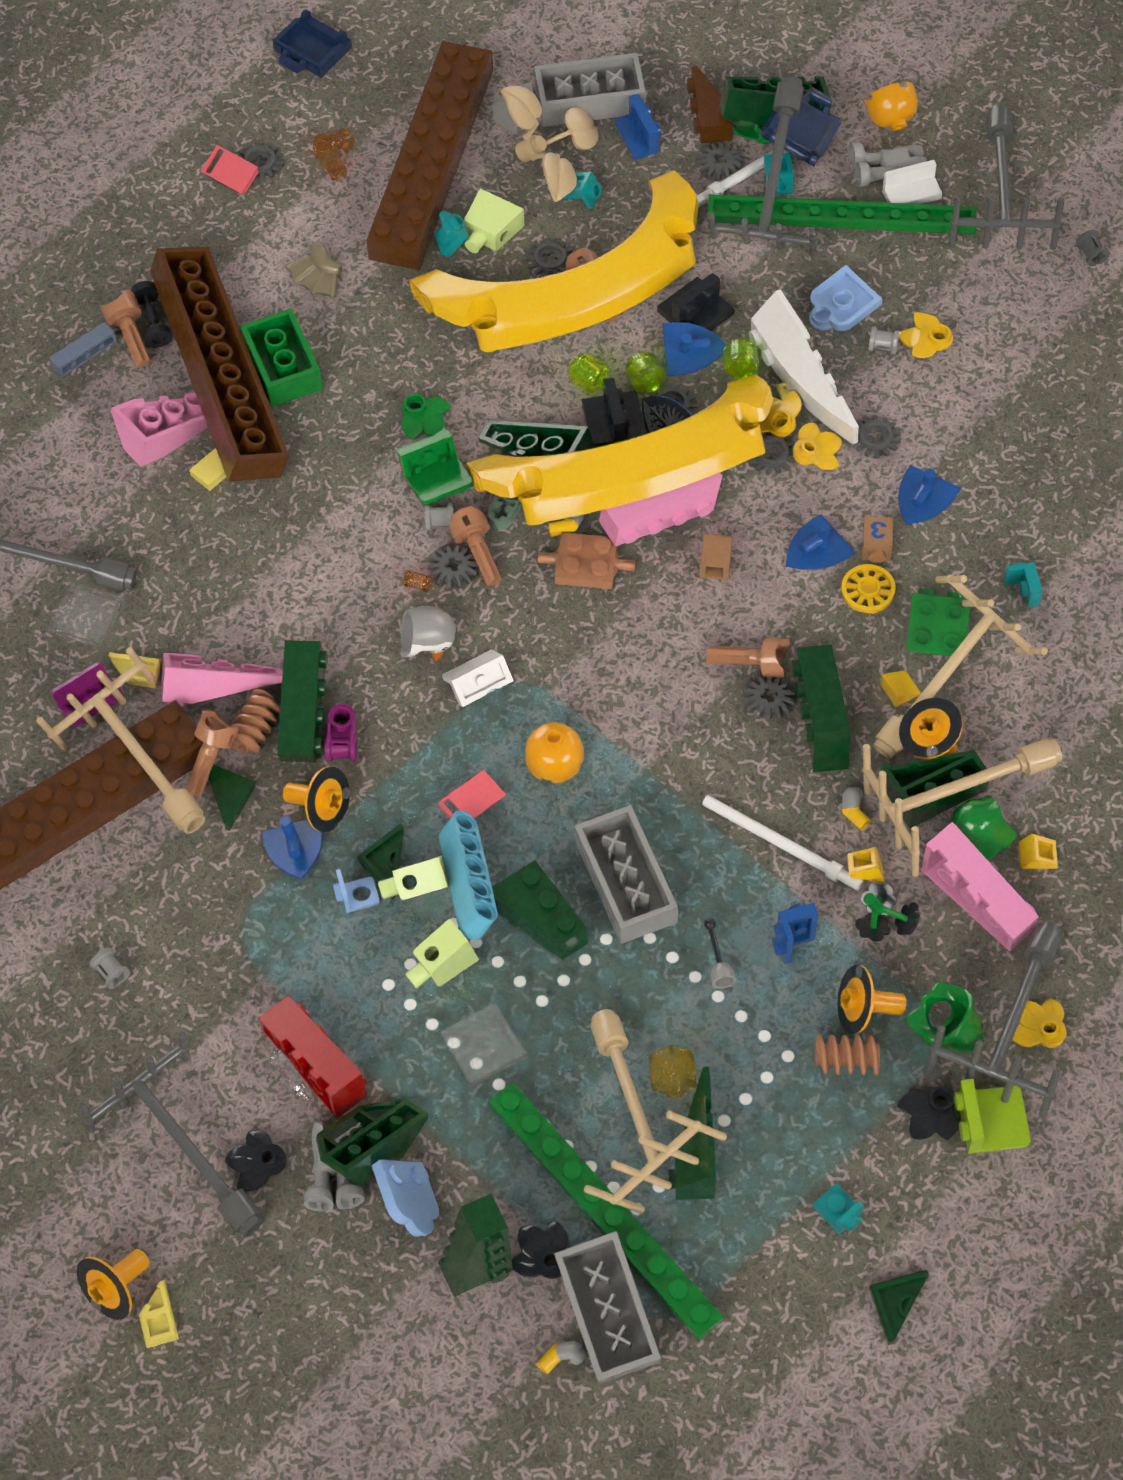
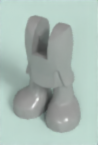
(863, 163)
(320, 1196)

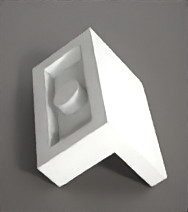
(912, 184)
(478, 677)

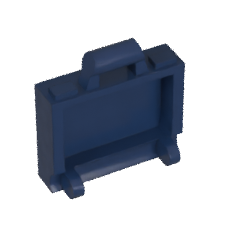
(310, 45)
(809, 130)

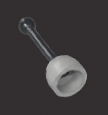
(722, 973)

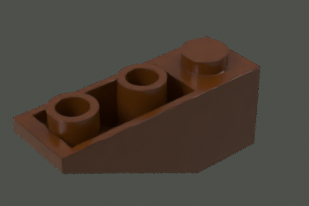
(705, 105)

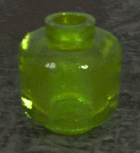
(740, 358)
(645, 372)
(588, 373)

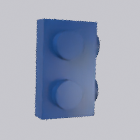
(638, 129)
(793, 928)

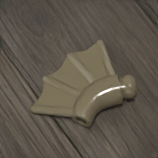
(316, 271)

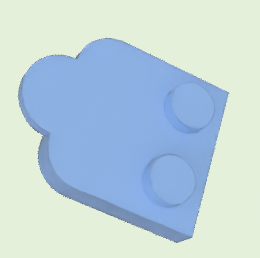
(842, 301)
(407, 1194)

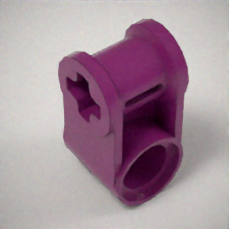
(341, 739)

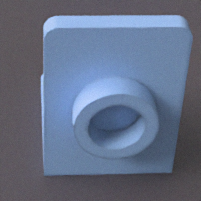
(344, 893)

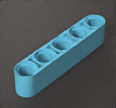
(468, 875)

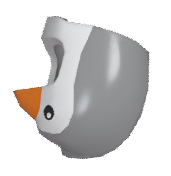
(426, 630)

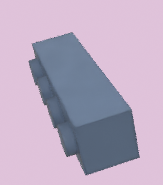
(82, 349)

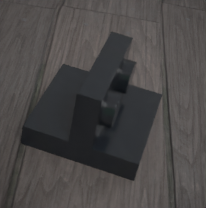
(697, 304)
(614, 415)

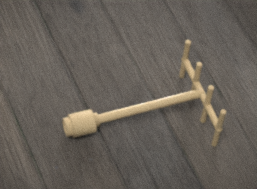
(888, 738)
(1029, 759)
(177, 802)
(612, 1042)

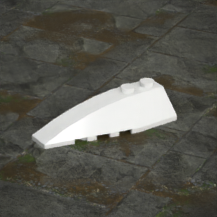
(785, 347)

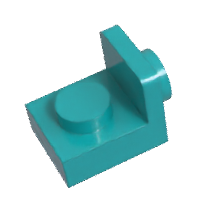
(785, 180)
(586, 189)
(451, 233)
(1027, 579)
(839, 1209)

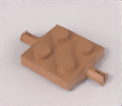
(586, 561)

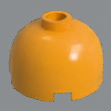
(892, 106)
(554, 752)

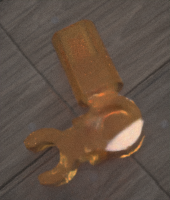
(326, 148)

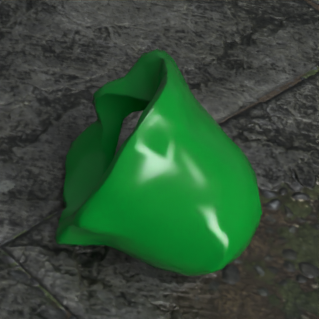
(984, 826)
(961, 1027)

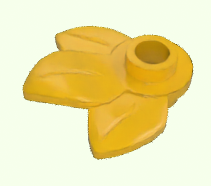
(924, 334)
(782, 413)
(816, 447)
(1037, 1020)

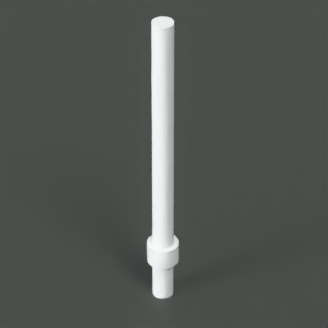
(718, 188)
(832, 870)

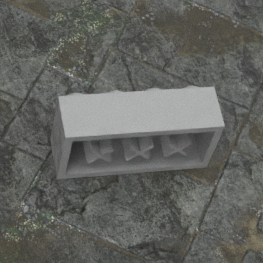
(594, 84)
(626, 874)
(607, 1307)

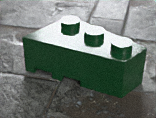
(922, 776)
(539, 909)

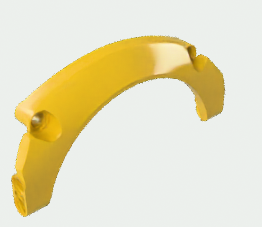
(580, 297)
(635, 468)

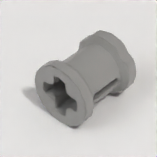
(883, 340)
(438, 516)
(109, 968)

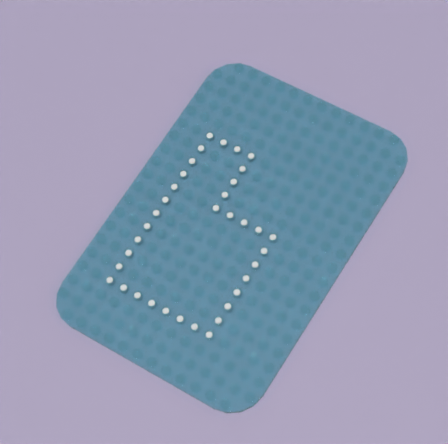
(755, 1036)

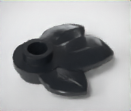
(927, 1116)
(251, 1159)
(537, 1248)

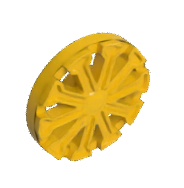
(868, 588)

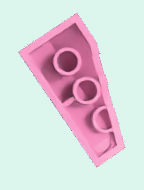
(157, 427)
(194, 681)

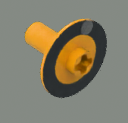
(931, 728)
(324, 798)
(859, 999)
(106, 1285)

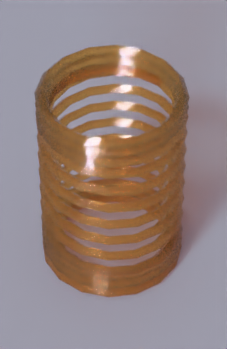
(426, 581)

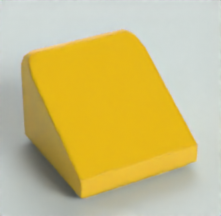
(899, 687)
(1038, 853)
(866, 865)

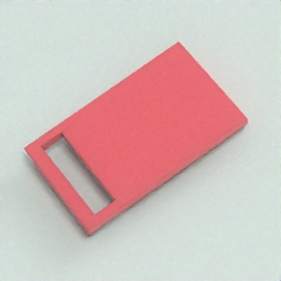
(231, 170)
(474, 796)

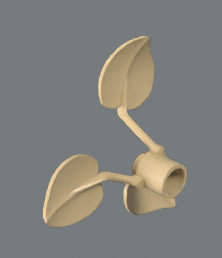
(558, 172)

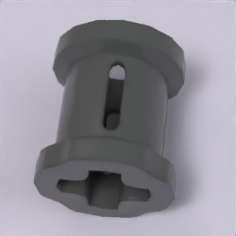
(1093, 249)

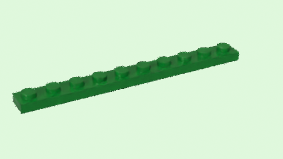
(841, 214)
(638, 1245)

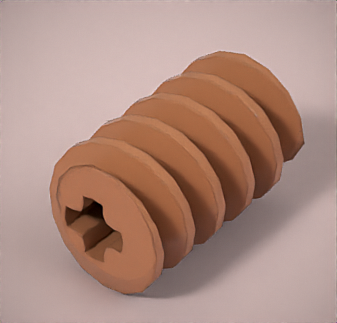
(254, 721)
(847, 1054)

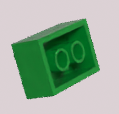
(282, 357)

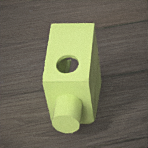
(491, 222)
(429, 874)
(442, 956)

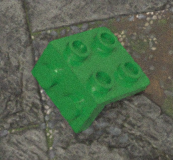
(434, 468)
(937, 622)

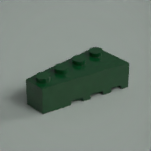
(754, 99)
(302, 701)
(822, 707)
(477, 1248)

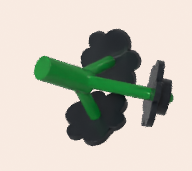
(879, 902)

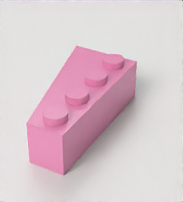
(658, 512)
(978, 887)

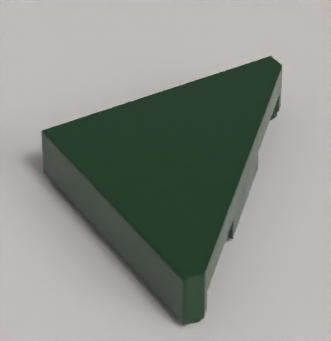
(230, 793)
(383, 855)
(895, 1299)

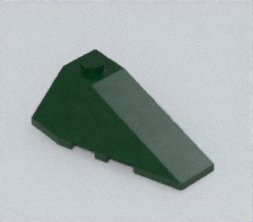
(535, 439)
(697, 1180)

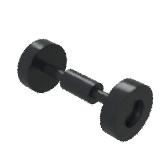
(159, 334)

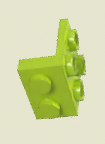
(988, 1121)

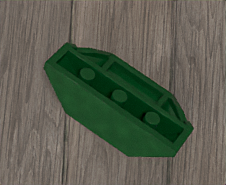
(369, 1135)

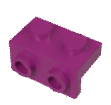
(83, 687)

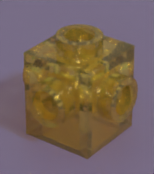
(672, 1071)

